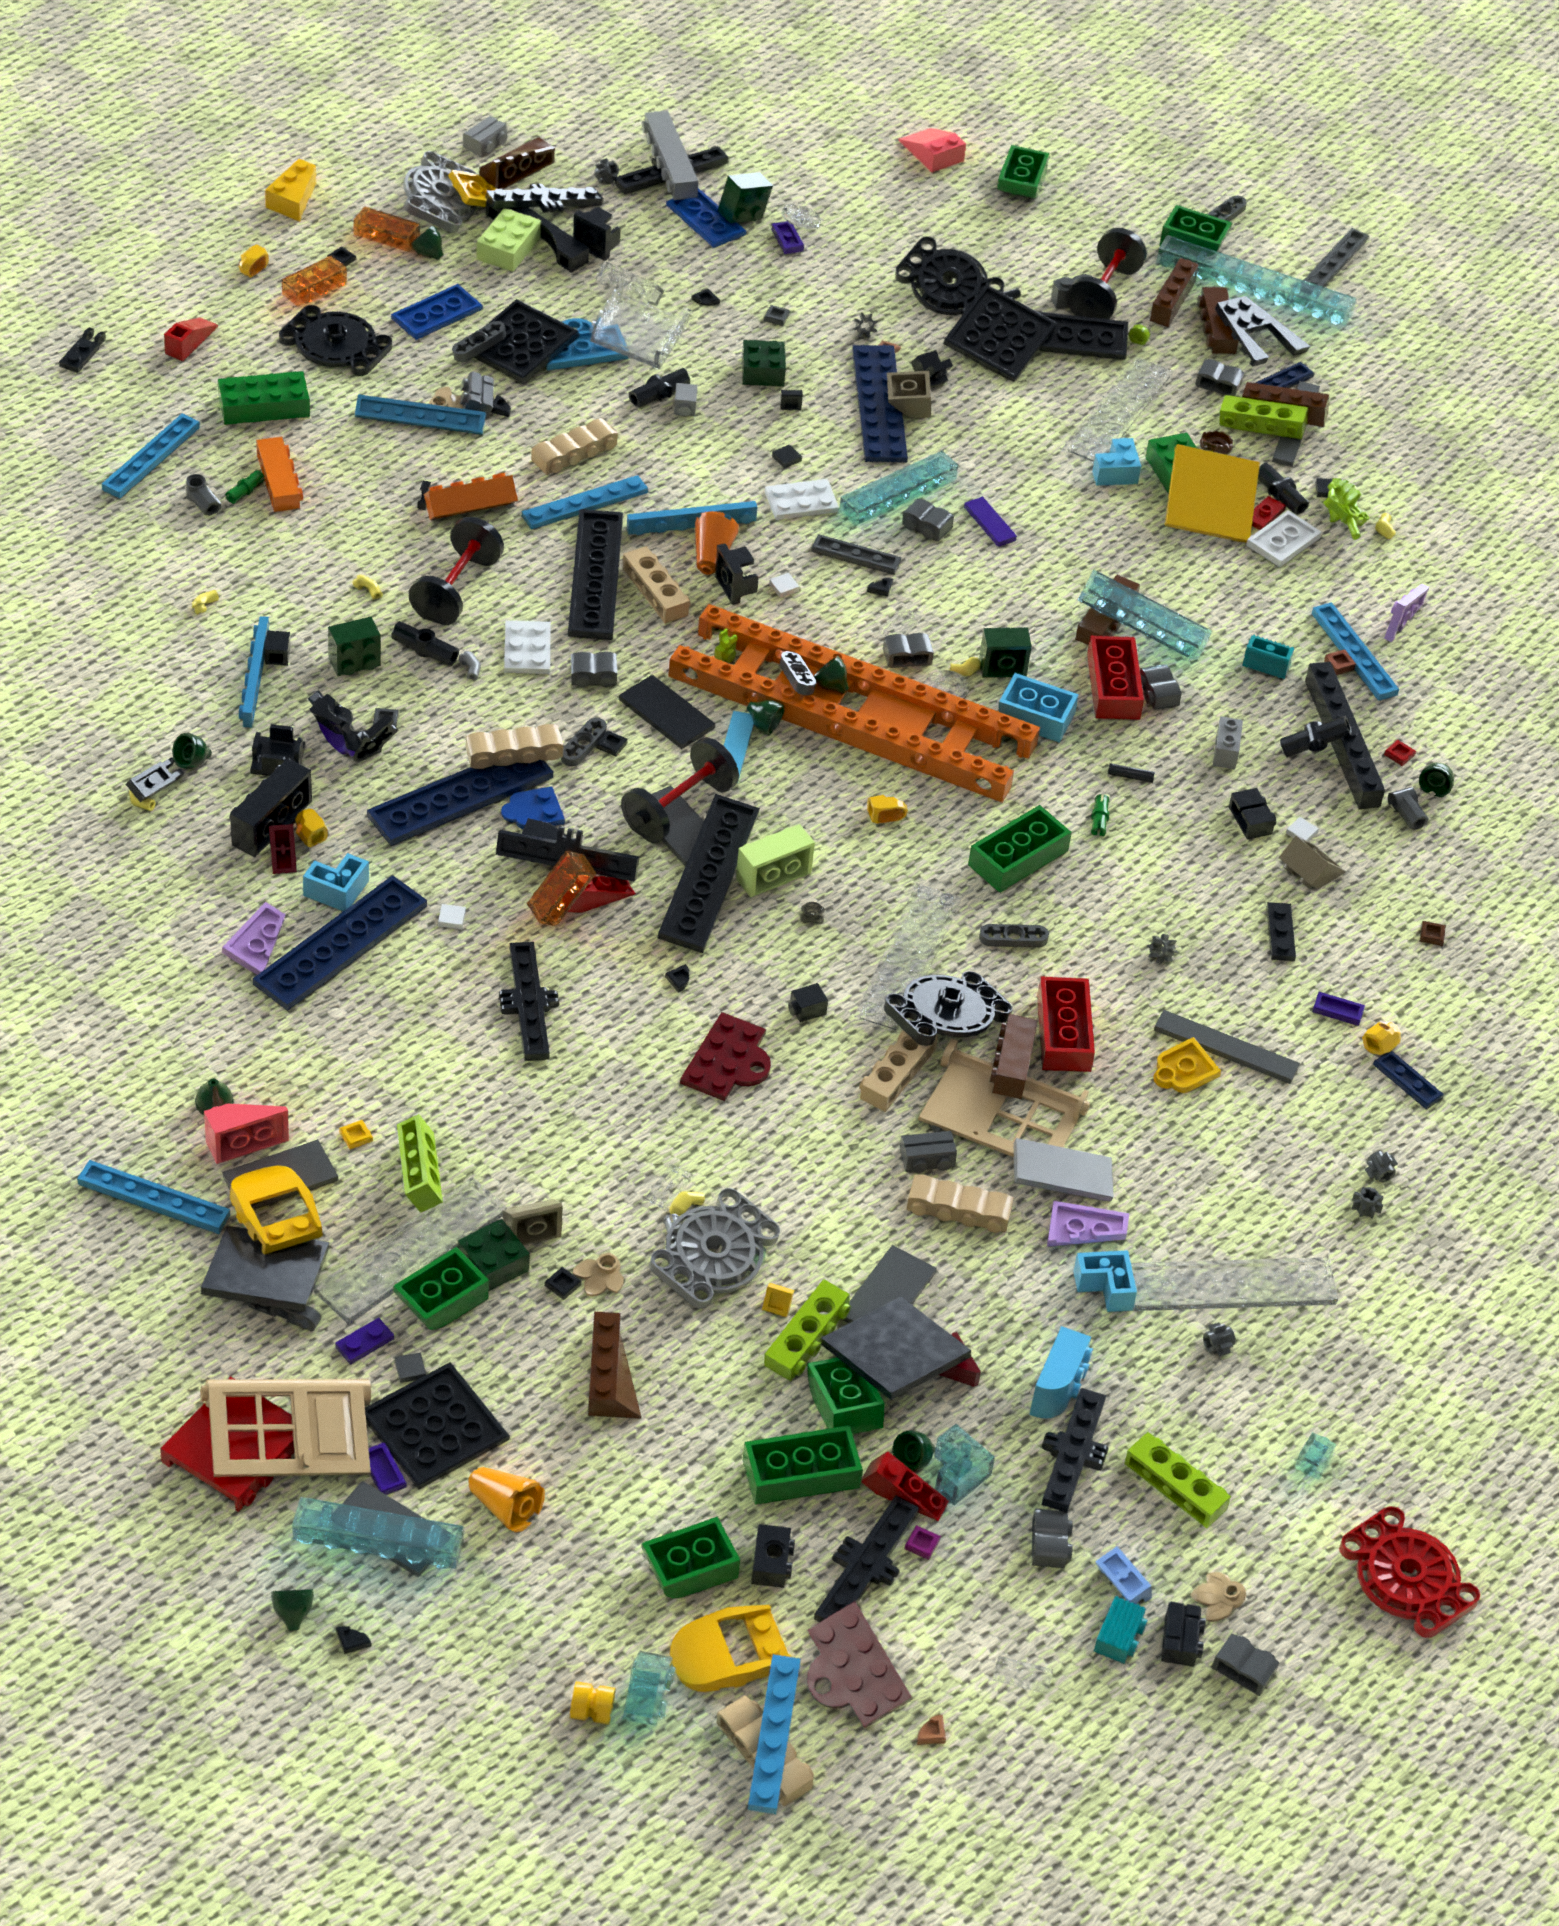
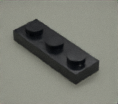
(1281, 931)

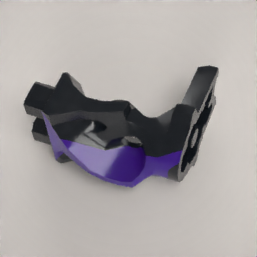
(338, 730)

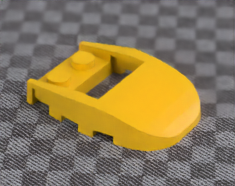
(270, 1183)
(703, 1655)

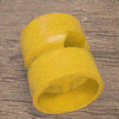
(592, 1703)

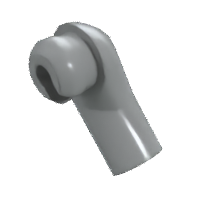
(474, 665)

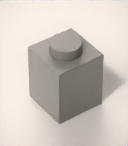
(685, 399)

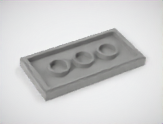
(1063, 1170)

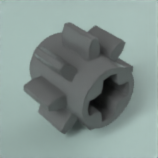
(606, 171)
(862, 330)
(1157, 946)
(1381, 1166)
(1367, 1202)
(1219, 1339)

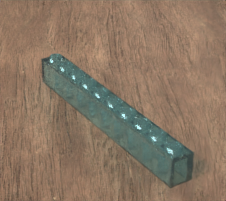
(1259, 281)

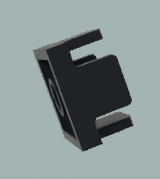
(593, 232)
(731, 575)
(274, 750)

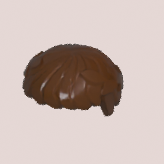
(1216, 442)

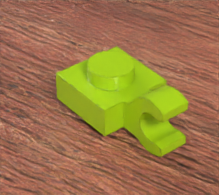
(727, 647)

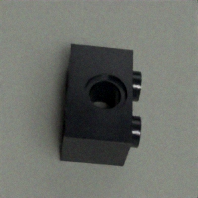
(772, 1542)

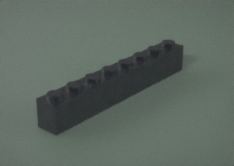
(1349, 750)

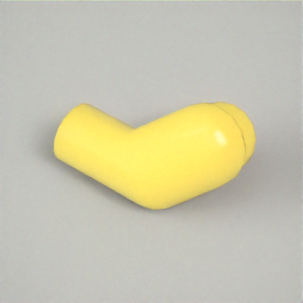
(1383, 526)
(372, 586)
(203, 599)
(968, 668)
(148, 804)
(684, 1201)

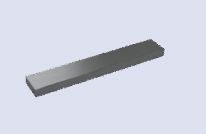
(1337, 258)
(1288, 447)
(1228, 1046)

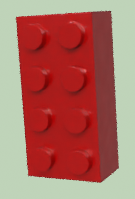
(1115, 677)
(1065, 1024)

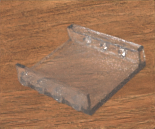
(638, 329)

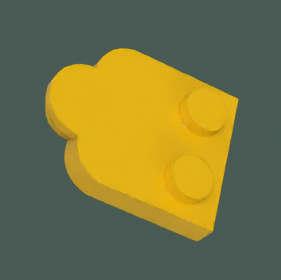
(470, 187)
(1185, 1067)

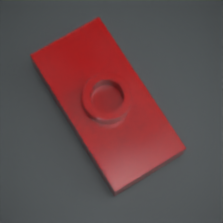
(1267, 512)

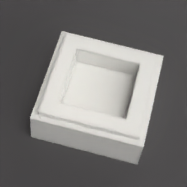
(784, 585)
(1302, 829)
(451, 916)

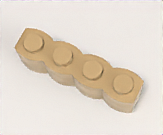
(574, 446)
(512, 746)
(960, 1203)
(742, 1726)

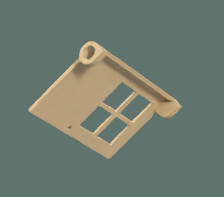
(968, 1107)
(325, 1426)

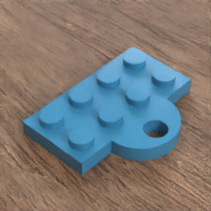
(581, 350)

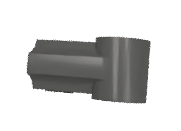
(201, 495)
(1406, 803)

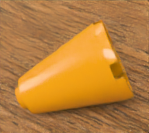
(507, 1496)

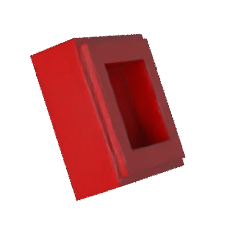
(1400, 753)

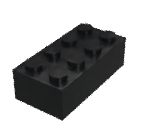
(269, 805)

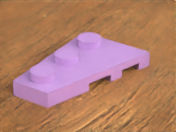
(1405, 610)
(256, 939)
(1085, 1224)

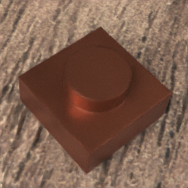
(1340, 661)

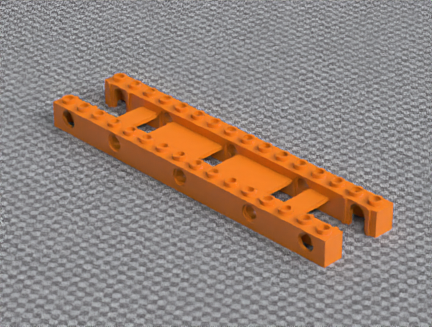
(887, 723)

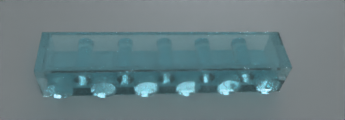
(898, 488)
(1144, 615)
(378, 1533)

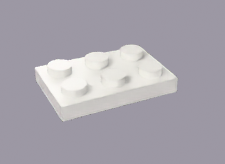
(801, 499)
(1283, 538)
(527, 647)

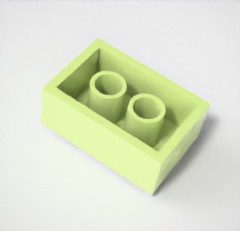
(508, 239)
(775, 860)

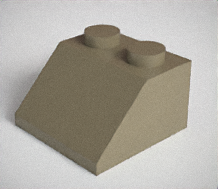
(910, 393)
(1310, 863)
(535, 1221)

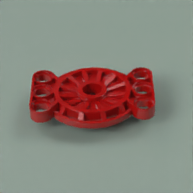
(1404, 1551)

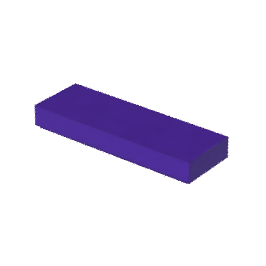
(990, 521)

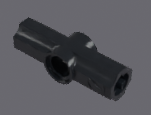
(658, 387)
(1282, 489)
(425, 643)
(1315, 736)

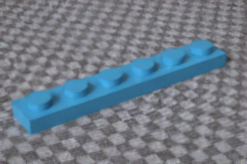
(420, 414)
(150, 456)
(588, 500)
(685, 518)
(1345, 638)
(253, 679)
(154, 1197)
(774, 1734)

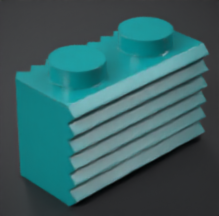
(1268, 656)
(1120, 1629)

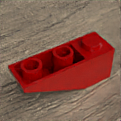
(187, 336)
(600, 892)
(890, 1477)

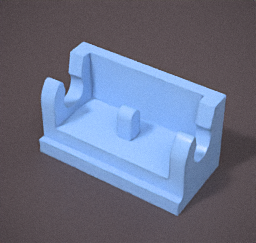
(1124, 1576)

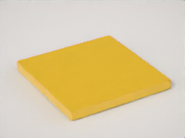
(1212, 493)

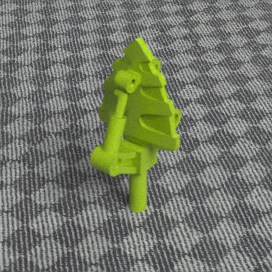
(1343, 506)

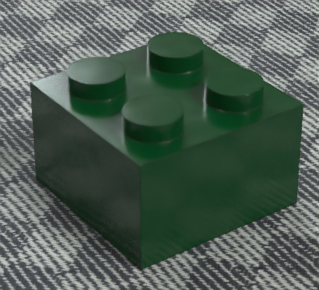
(745, 197)
(763, 363)
(354, 646)
(1005, 652)
(496, 1253)

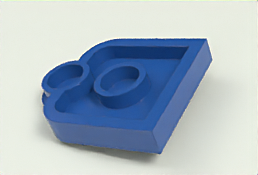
(534, 804)

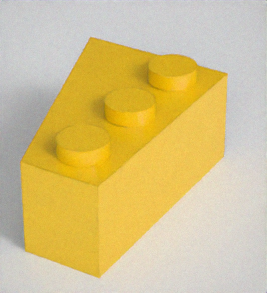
(292, 190)

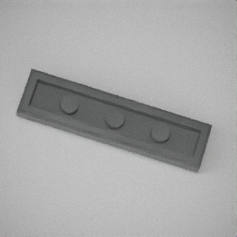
(856, 554)

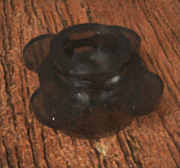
(816, 909)

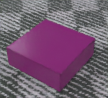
(922, 1542)

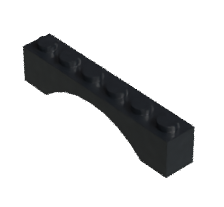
(568, 251)

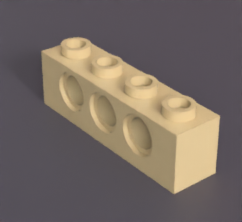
(656, 584)
(895, 1071)

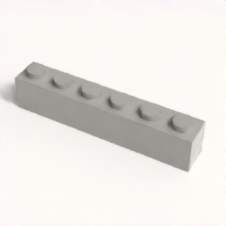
(670, 155)

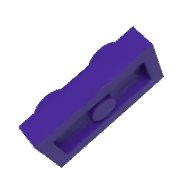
(787, 237)
(364, 1341)

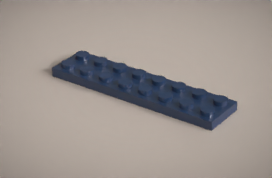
(880, 422)
(453, 798)
(339, 942)

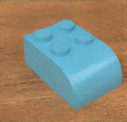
(1039, 705)
(1061, 1374)

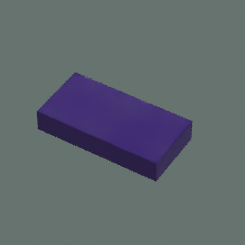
(1338, 1008)
(385, 1470)

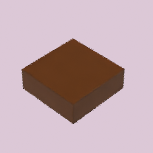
(1432, 933)

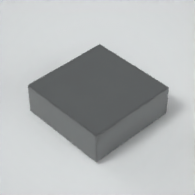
(776, 315)
(381, 712)
(410, 1367)

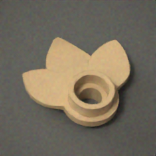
(444, 397)
(598, 1277)
(1216, 1595)

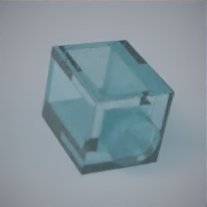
(1315, 1455)

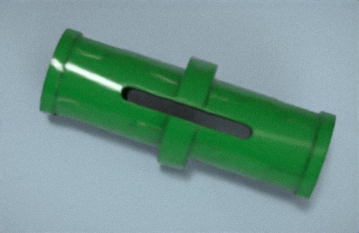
(245, 486)
(1100, 815)

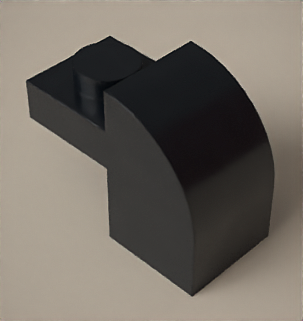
(931, 362)

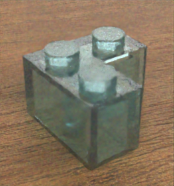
(964, 1463)
(647, 1684)

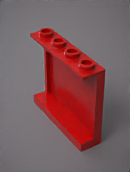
(193, 1448)

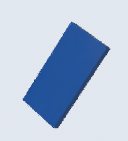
(705, 220)
(436, 311)

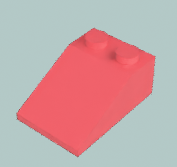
(935, 148)
(244, 1129)

